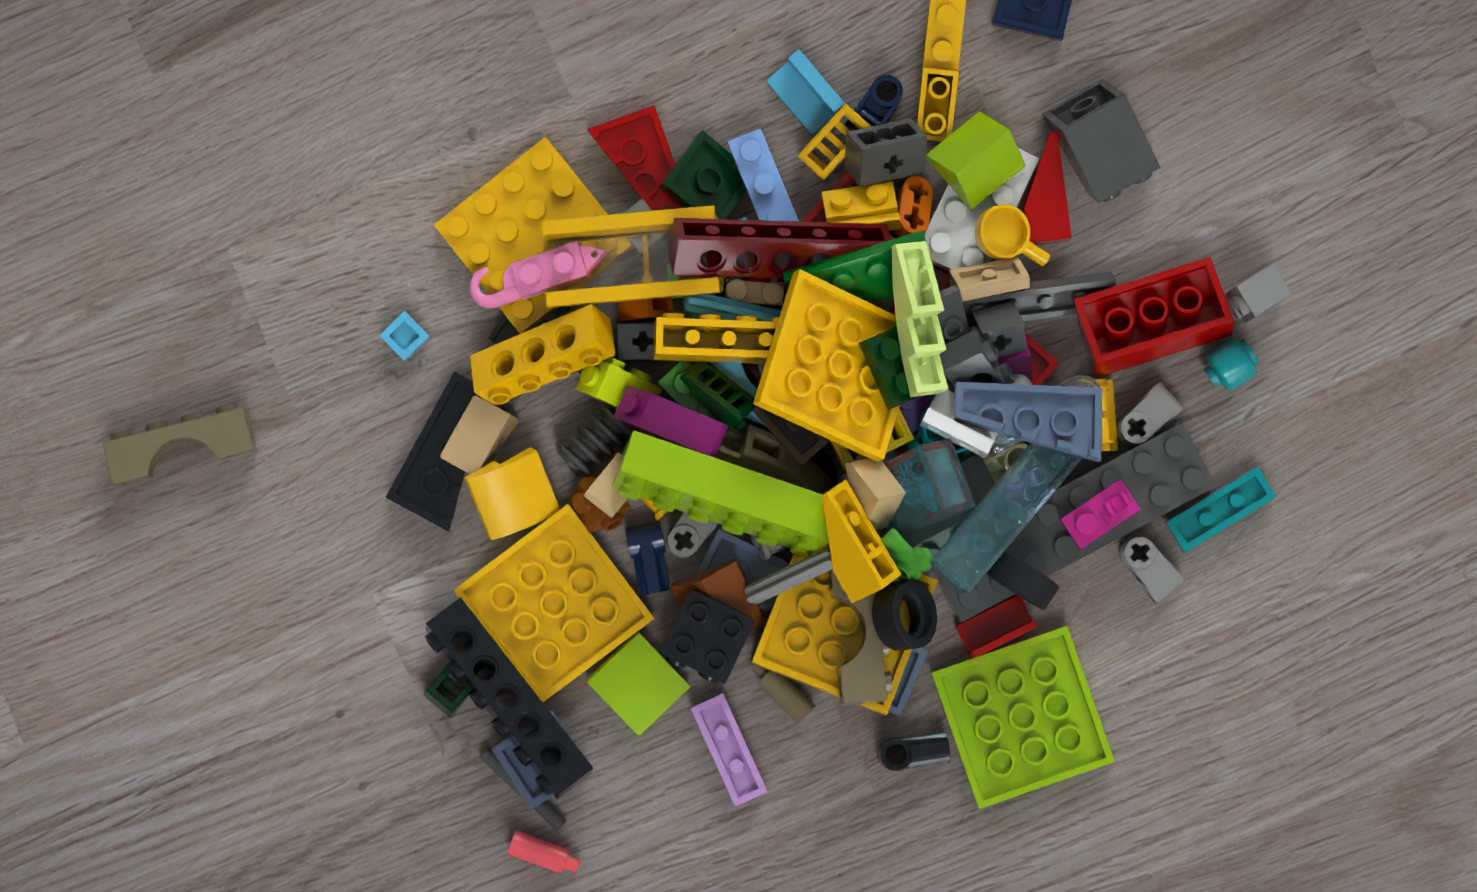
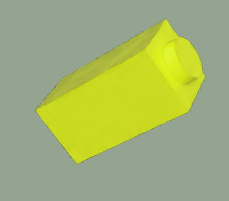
(609, 381)

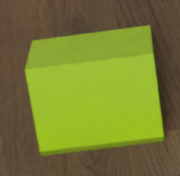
(977, 159)

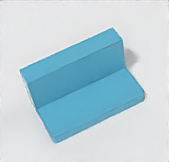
(805, 92)

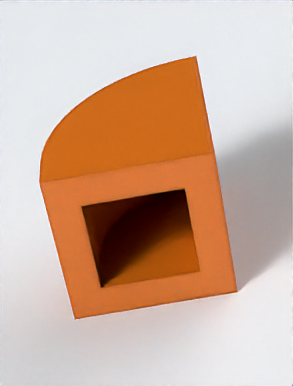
(644, 309)

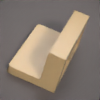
(990, 278)
(479, 436)

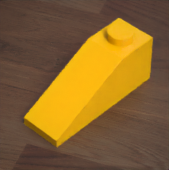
(855, 547)

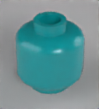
(1231, 363)

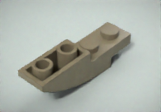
(767, 455)

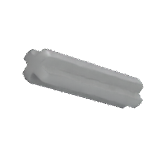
(789, 577)

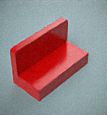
(995, 626)

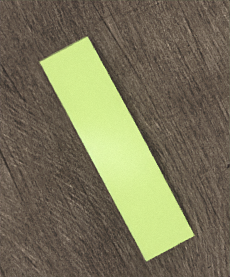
(916, 312)

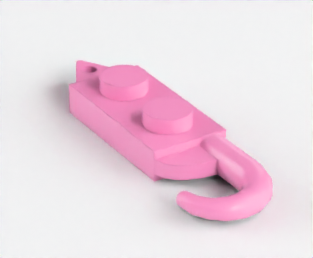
(539, 274)

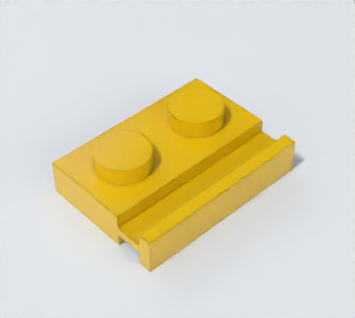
(863, 205)

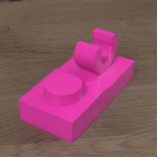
(1100, 514)

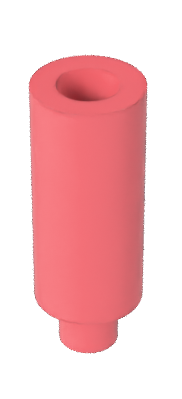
(542, 853)

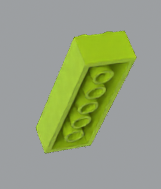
(722, 494)

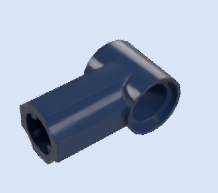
(647, 550)

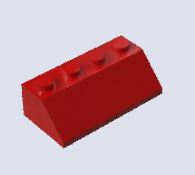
(1153, 317)

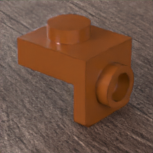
(590, 514)

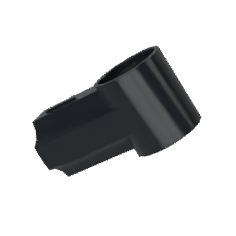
(918, 751)

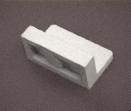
(941, 421)

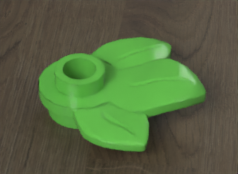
(907, 559)

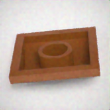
(724, 584)

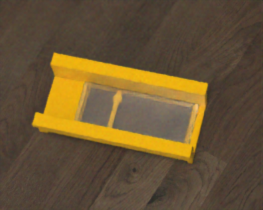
(635, 258)

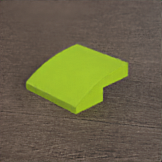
(638, 683)

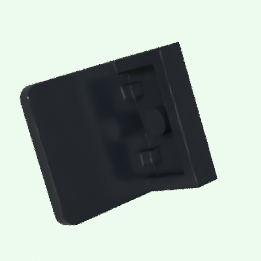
(707, 636)

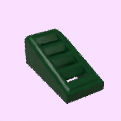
(729, 408)
(442, 702)

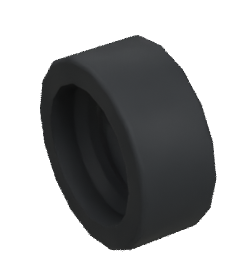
(1023, 580)
(921, 611)

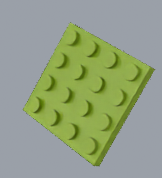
(1022, 717)

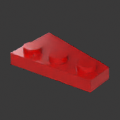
(639, 153)

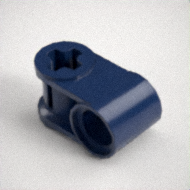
(873, 108)

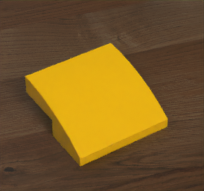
(512, 494)

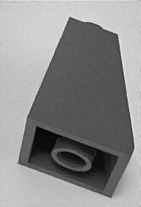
(1102, 140)

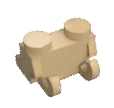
(756, 292)

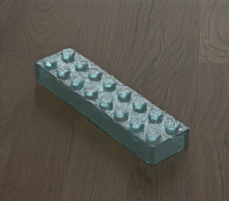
(1002, 515)

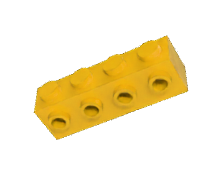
(712, 338)

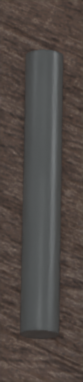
(545, 810)

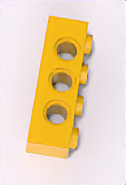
(542, 355)

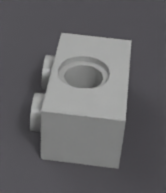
(1258, 294)

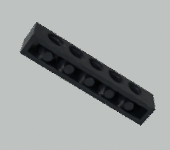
(460, 621)

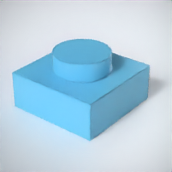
(404, 336)

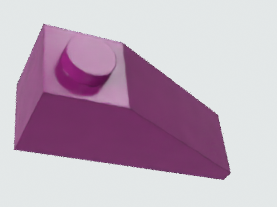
(669, 421)

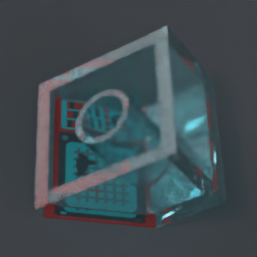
(932, 485)

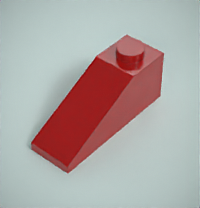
(1046, 199)

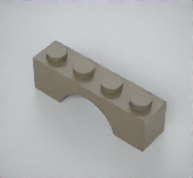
(135, 456)
(864, 676)

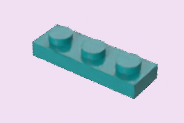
(1220, 509)

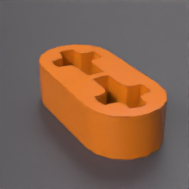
(920, 210)

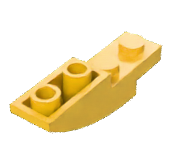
(940, 68)

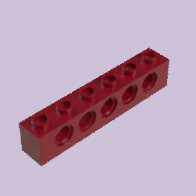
(762, 247)

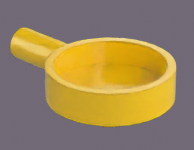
(1005, 233)

